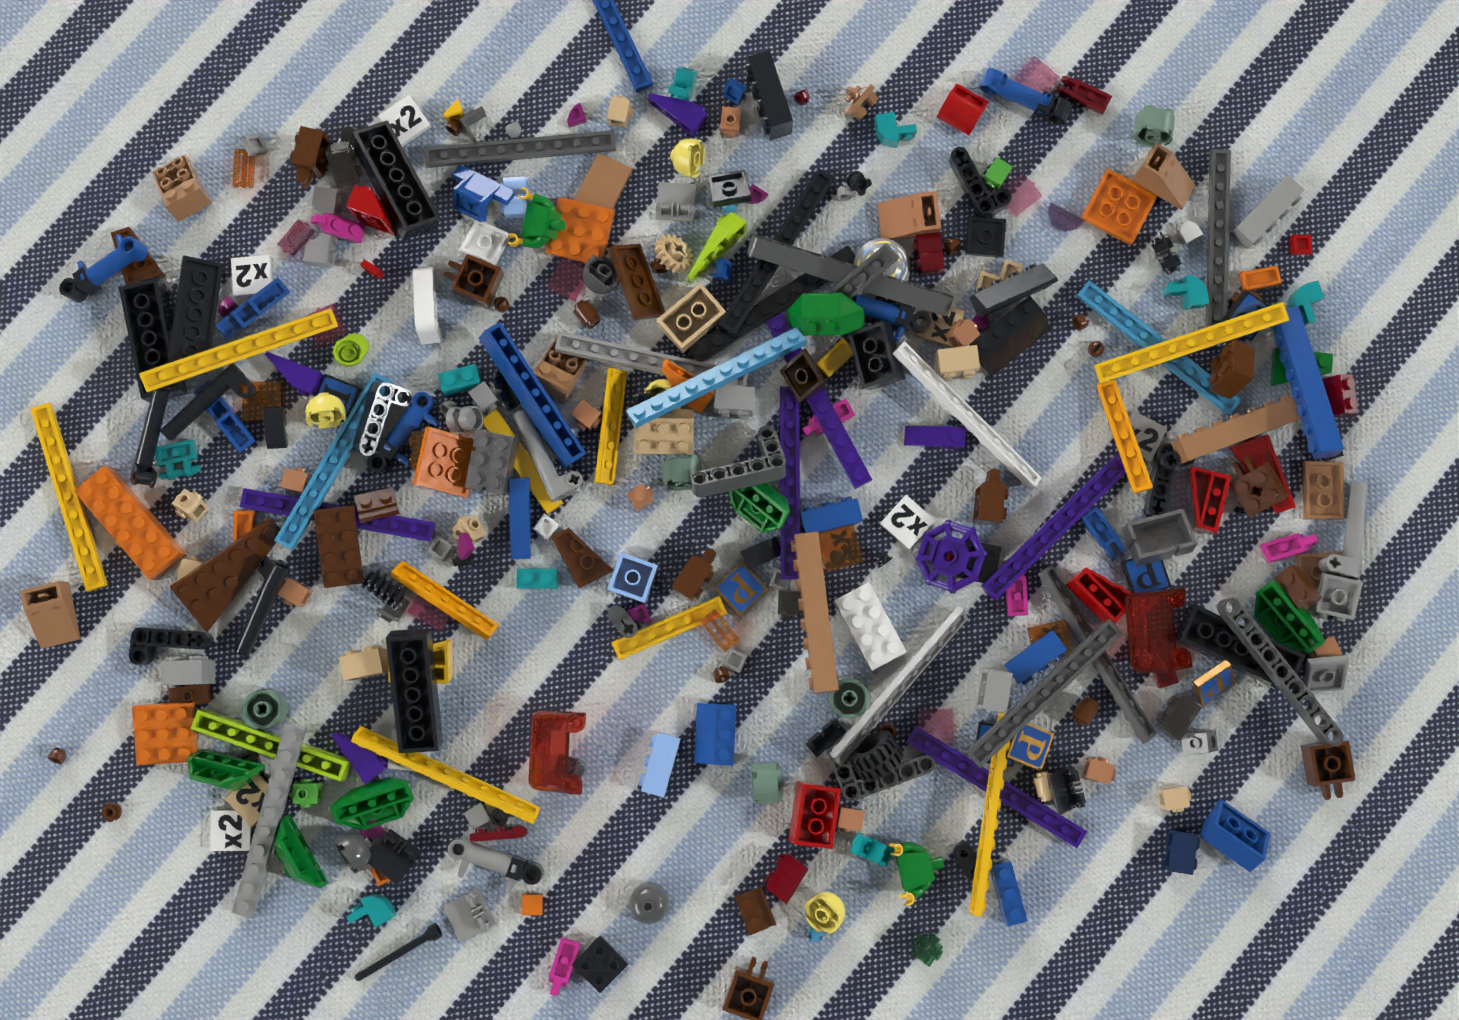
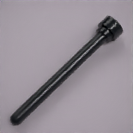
(432, 933)

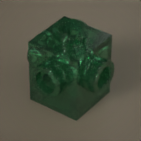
(928, 955)

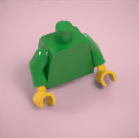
(540, 222)
(915, 869)

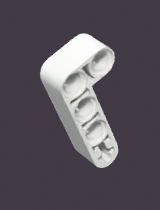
(426, 306)

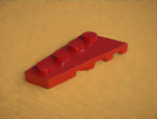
(1260, 452)

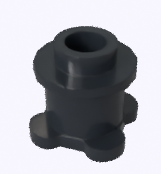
(858, 182)
(460, 563)

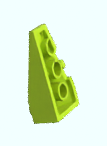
(724, 236)

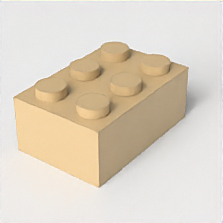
(691, 318)
(667, 434)

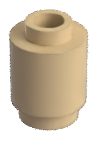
(1042, 786)

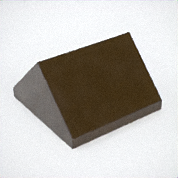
(803, 376)

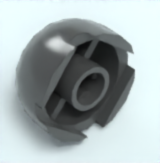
(600, 275)
(354, 850)
(649, 903)

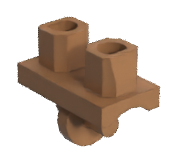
(866, 95)

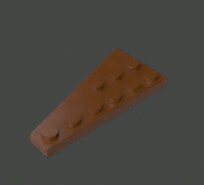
(218, 580)

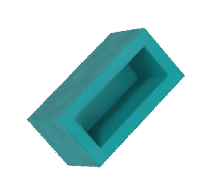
(460, 379)
(537, 579)

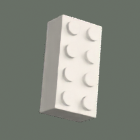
(869, 626)

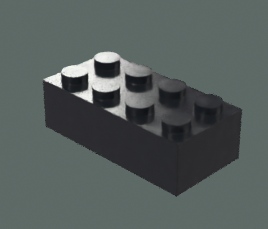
(769, 95)

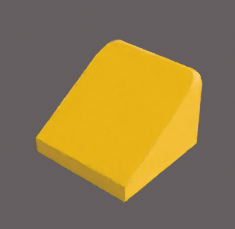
(455, 111)

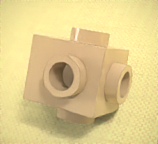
(190, 505)
(471, 526)

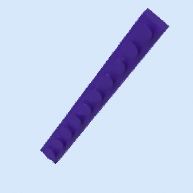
(828, 419)
(791, 482)
(389, 525)
(1054, 528)
(1009, 794)

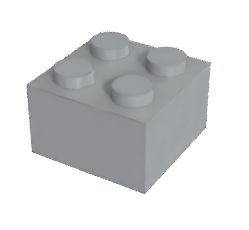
(734, 401)
(188, 671)
(995, 690)

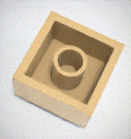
(956, 362)
(364, 664)

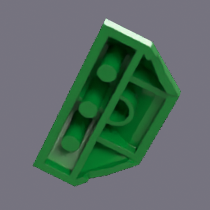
(825, 314)
(761, 506)
(1285, 621)
(222, 770)
(379, 800)
(296, 855)

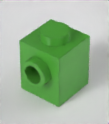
(996, 174)

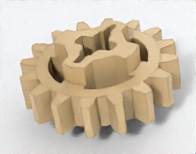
(674, 253)

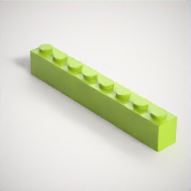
(267, 743)

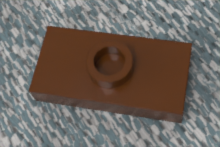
(196, 693)

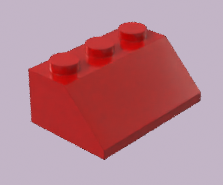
(369, 209)
(814, 815)

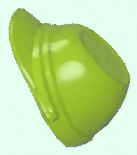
(350, 350)

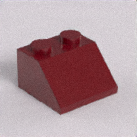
(1341, 395)
(786, 876)

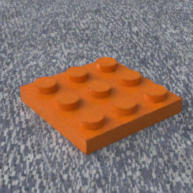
(1119, 206)
(585, 230)
(444, 462)
(164, 732)

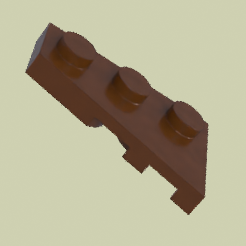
(138, 271)
(580, 560)

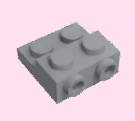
(1339, 597)

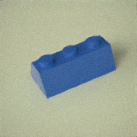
(715, 734)
(1235, 835)

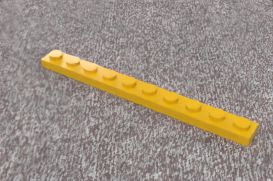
(1191, 342)
(238, 350)
(70, 504)
(447, 775)
(988, 825)

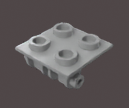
(676, 201)
(469, 915)

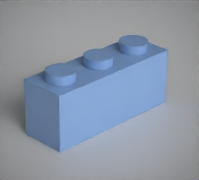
(659, 764)

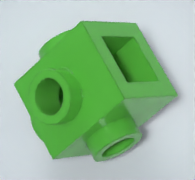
(306, 793)

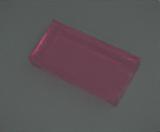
(429, 613)

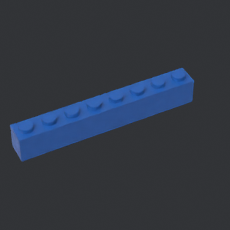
(1307, 386)
(532, 395)

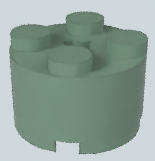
(1154, 126)
(678, 472)
(857, 706)
(276, 709)
(766, 782)

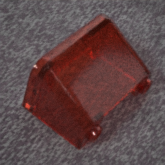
(1153, 631)
(551, 751)

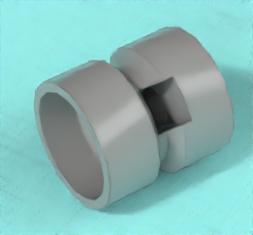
(464, 419)

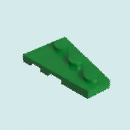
(1278, 371)

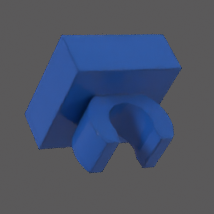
(734, 91)
(723, 270)

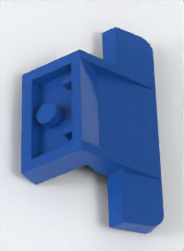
(476, 191)

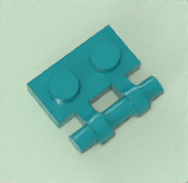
(177, 453)

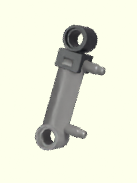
(512, 866)

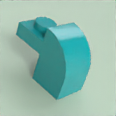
(683, 83)
(890, 133)
(1192, 290)
(1304, 297)
(871, 849)
(376, 906)

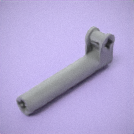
(556, 486)
(1349, 562)

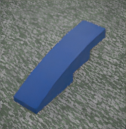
(252, 308)
(229, 422)
(520, 517)

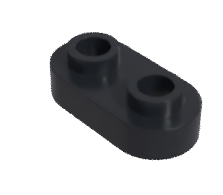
(965, 863)

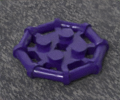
(961, 553)

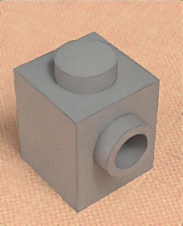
(485, 397)

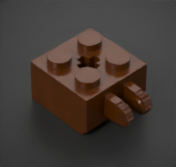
(309, 155)
(471, 270)
(1232, 369)
(1260, 476)
(990, 500)
(695, 574)
(1322, 774)
(745, 980)

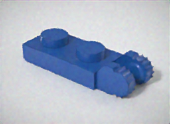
(1102, 532)

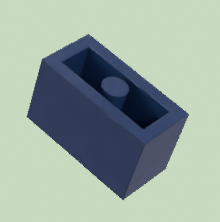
(1181, 852)

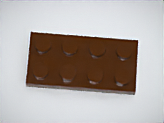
(636, 281)
(338, 546)

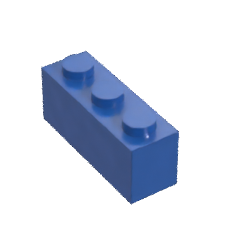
(831, 516)
(1036, 658)
(1007, 892)

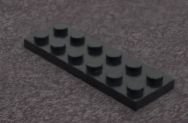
(194, 308)

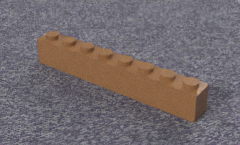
(1236, 429)
(815, 613)

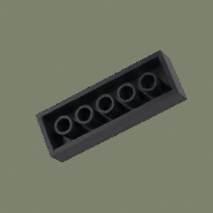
(395, 180)
(149, 329)
(1213, 637)
(414, 690)

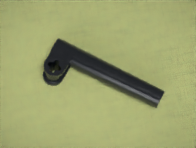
(230, 378)
(142, 470)
(274, 576)

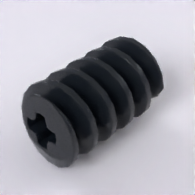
(382, 587)

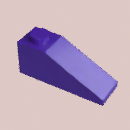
(681, 112)
(299, 376)
(935, 437)
(364, 761)

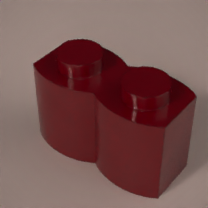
(929, 253)

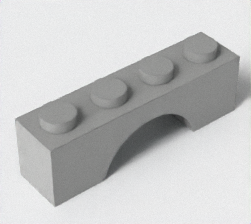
(320, 250)

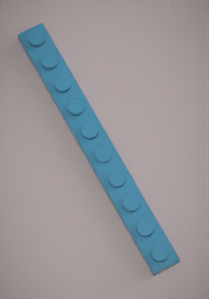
(1145, 337)
(716, 377)
(326, 472)

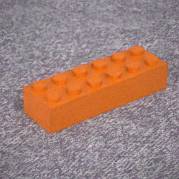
(130, 523)

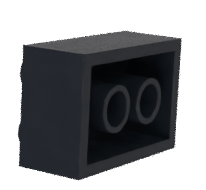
(874, 355)

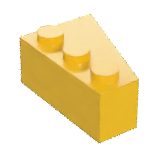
(443, 661)

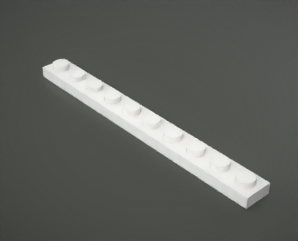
(967, 416)

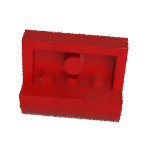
(962, 109)

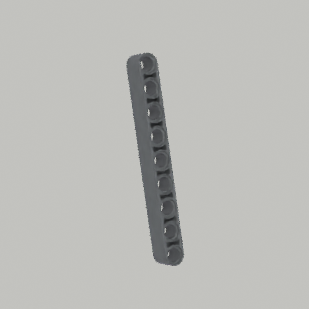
(1288, 676)

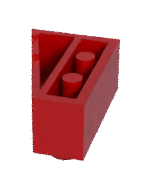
(1207, 498)
(1099, 594)

